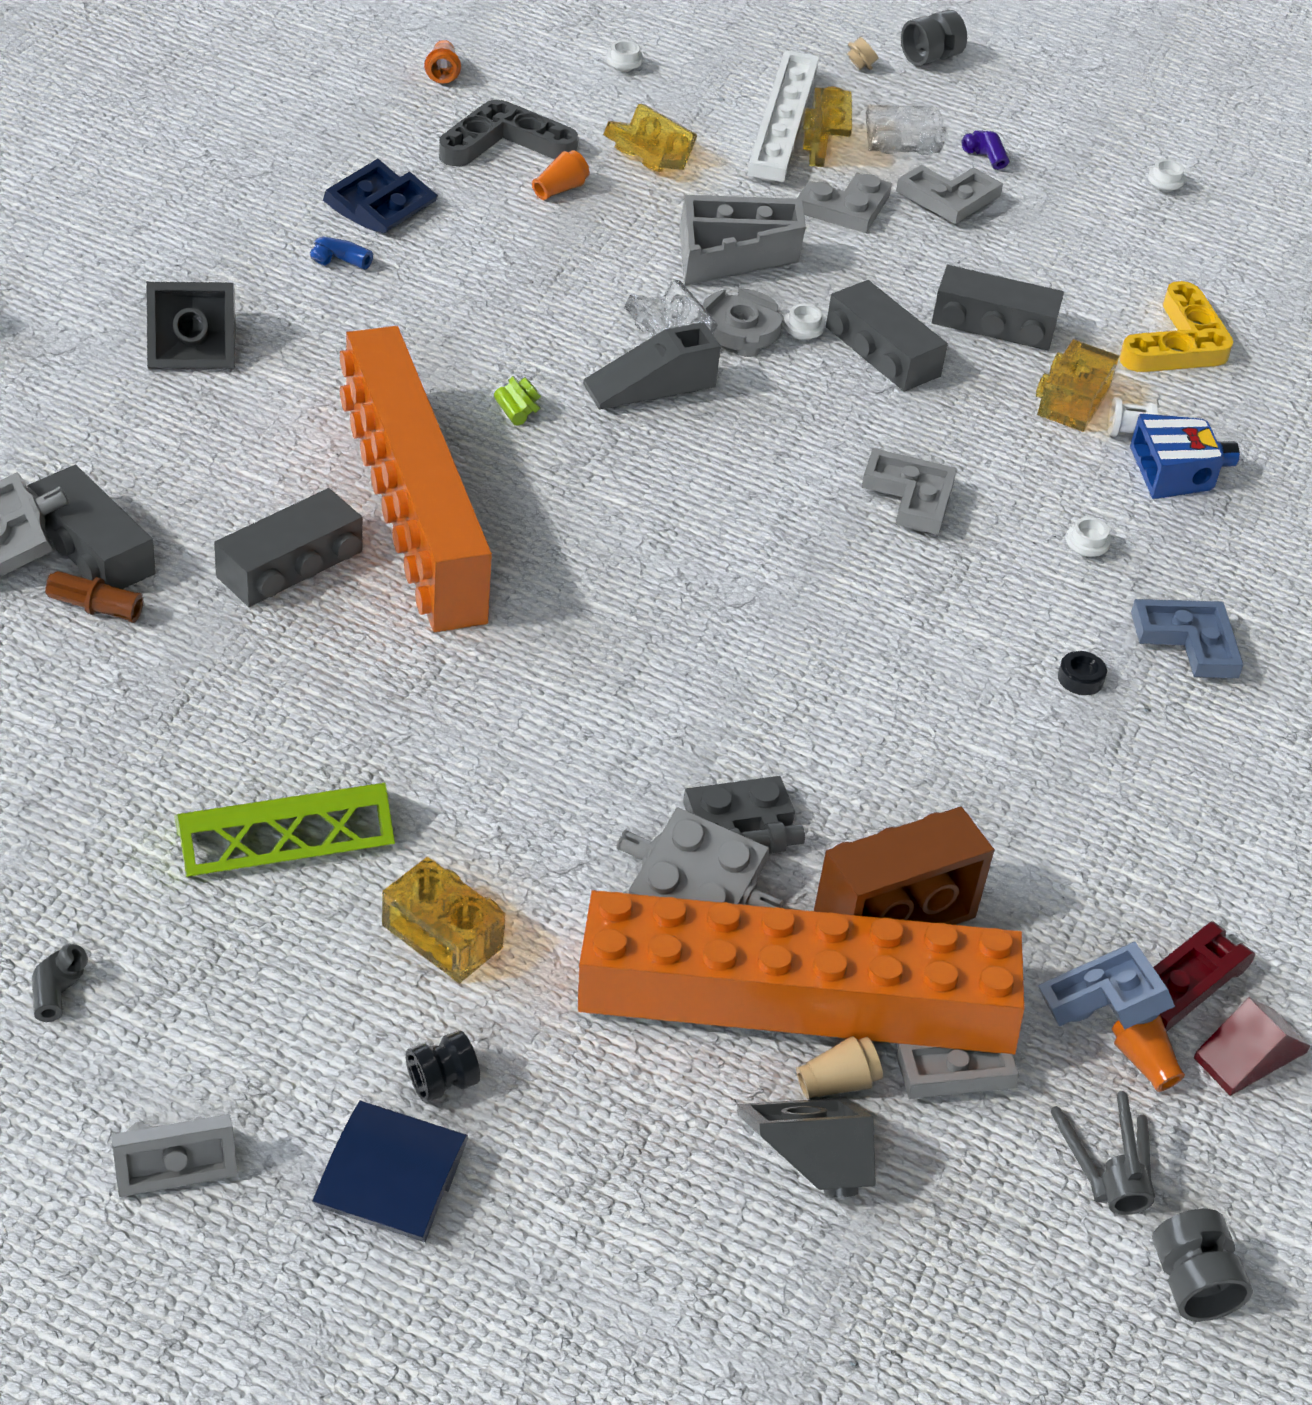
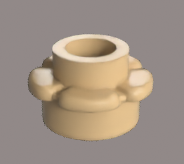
(862, 54)

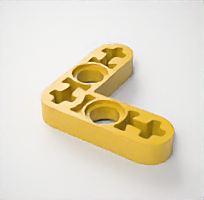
(1198, 344)

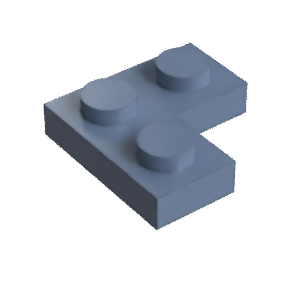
(1195, 624)
(1117, 979)

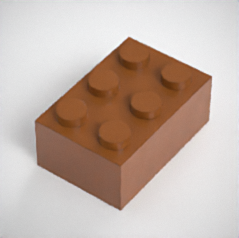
(910, 872)

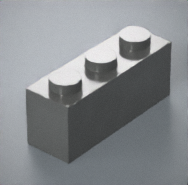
(997, 307)
(886, 335)
(96, 531)
(288, 547)

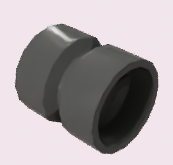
(933, 37)
(1202, 1265)

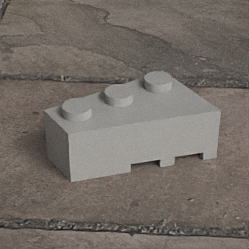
(738, 235)

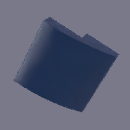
(379, 197)
(390, 1170)

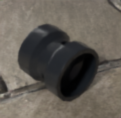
(441, 1066)

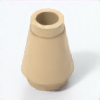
(841, 1069)

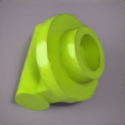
(518, 399)

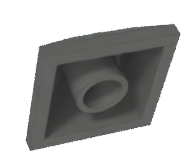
(191, 325)
(820, 1138)

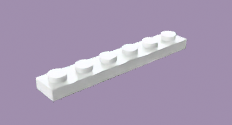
(783, 117)

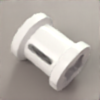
(1125, 416)

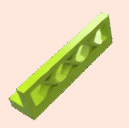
(279, 809)

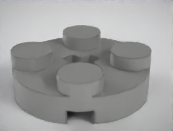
(747, 336)

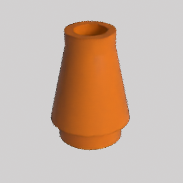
(442, 63)
(563, 174)
(1150, 1052)

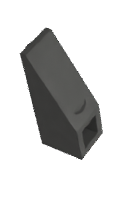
(663, 366)

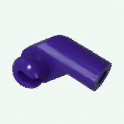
(987, 144)

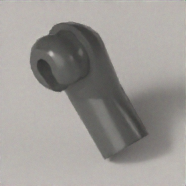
(53, 978)

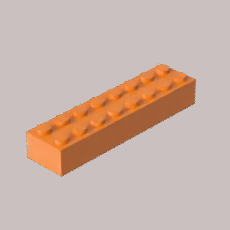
(416, 479)
(802, 972)

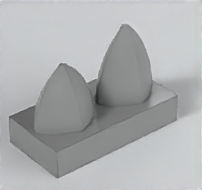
(173, 1154)

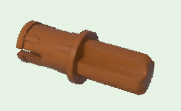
(95, 596)

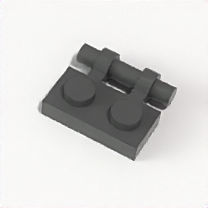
(749, 808)

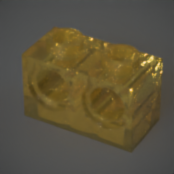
(443, 919)

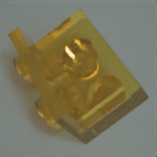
(828, 116)
(653, 138)

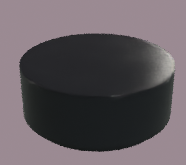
(1082, 673)

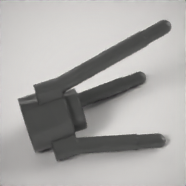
(1127, 1176)

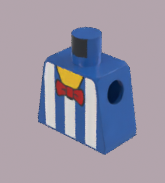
(1179, 454)

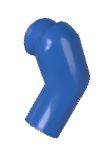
(342, 249)

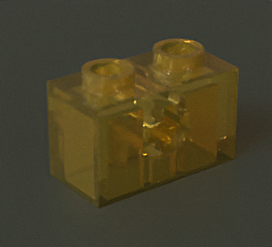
(1076, 384)

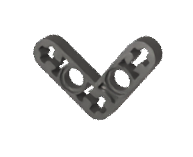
(510, 122)

